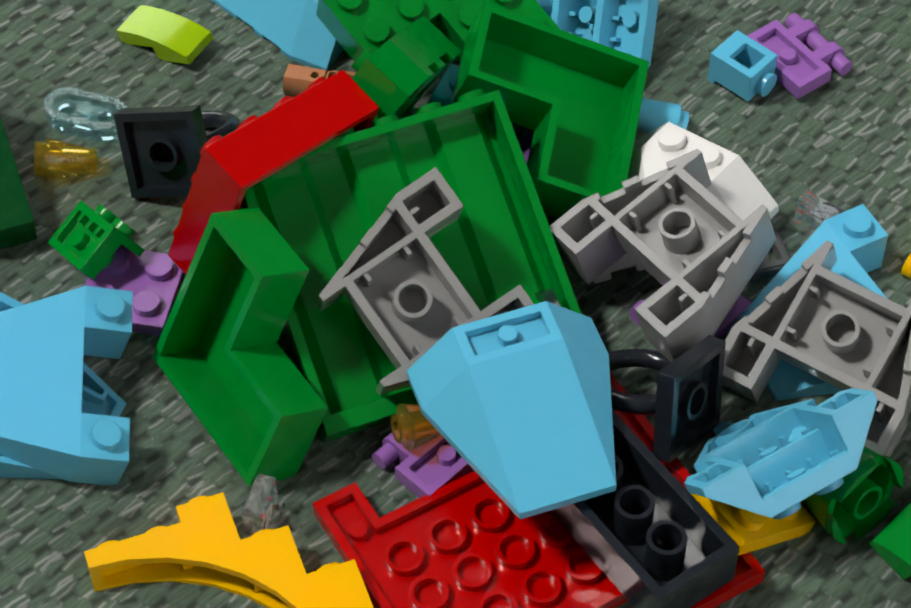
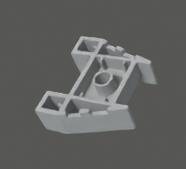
(680, 238)
(404, 283)
(833, 334)

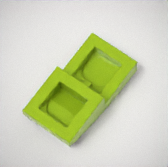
(168, 33)

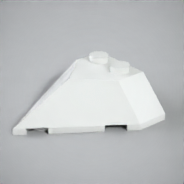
(730, 176)

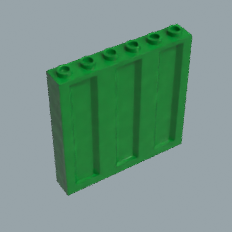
(342, 189)

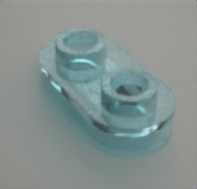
(88, 115)

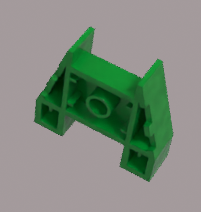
(404, 67)

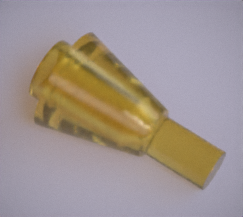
(412, 427)

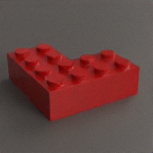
(264, 147)

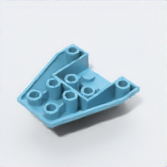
(524, 405)

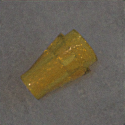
(62, 159)

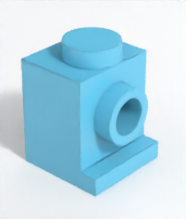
(743, 66)

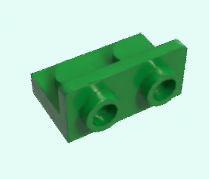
(92, 237)

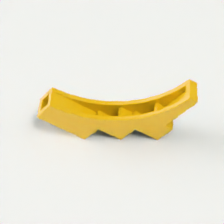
(209, 553)

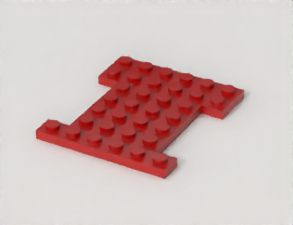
(475, 553)

